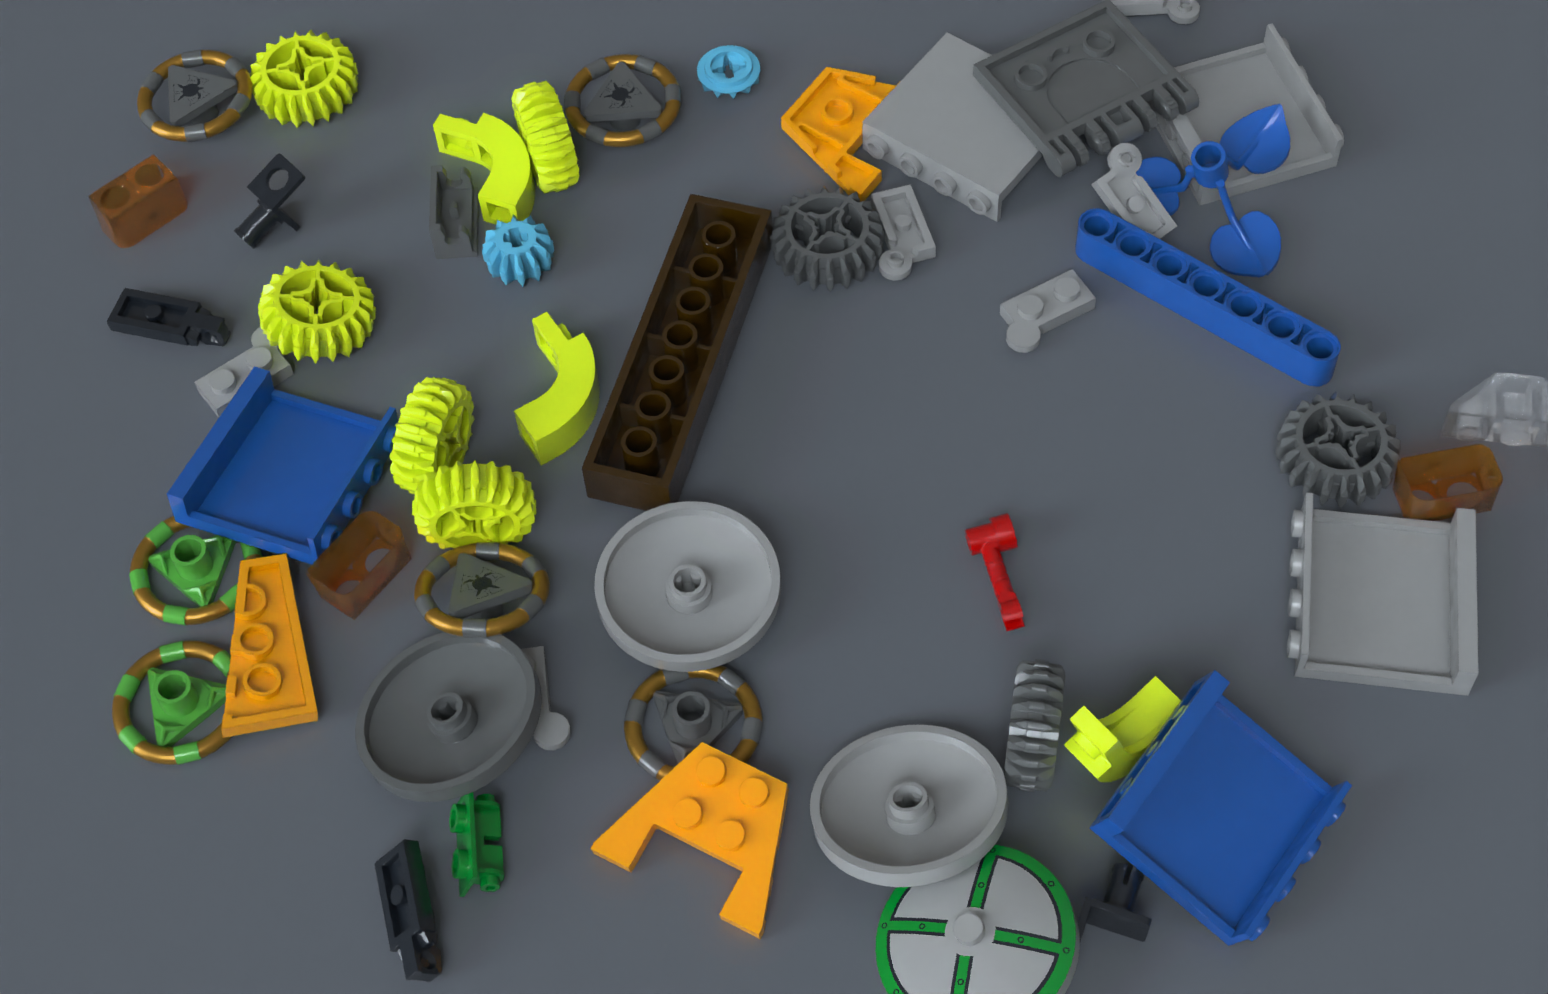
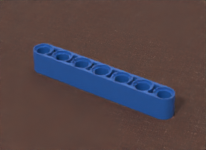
(1207, 297)

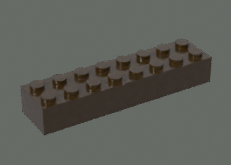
(678, 355)

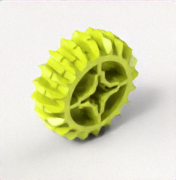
(304, 78)
(546, 136)
(290, 307)
(431, 431)
(474, 505)

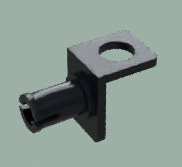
(269, 209)
(1117, 908)

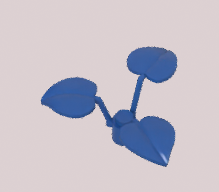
(1260, 145)

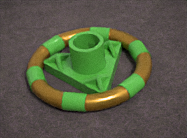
(192, 567)
(176, 701)

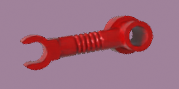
(990, 541)

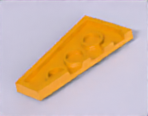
(268, 660)

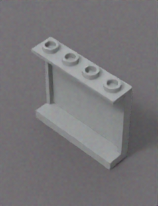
(1238, 85)
(951, 130)
(1384, 600)

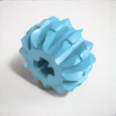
(518, 250)

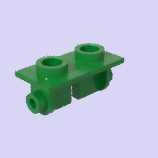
(472, 860)

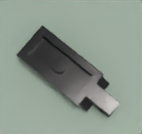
(166, 319)
(409, 911)

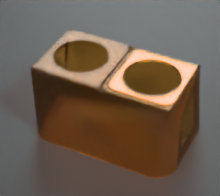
(128, 215)
(1420, 470)
(332, 565)

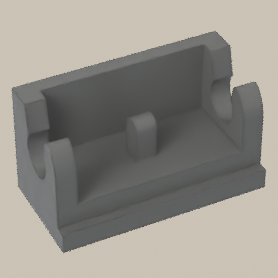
(453, 214)

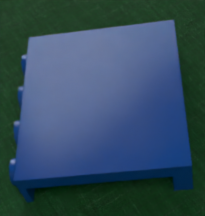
(282, 470)
(1219, 813)

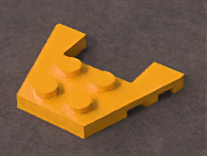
(829, 126)
(720, 811)

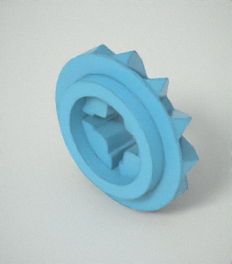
(742, 63)

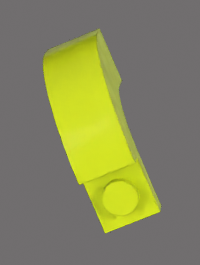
(503, 152)
(568, 408)
(1116, 742)

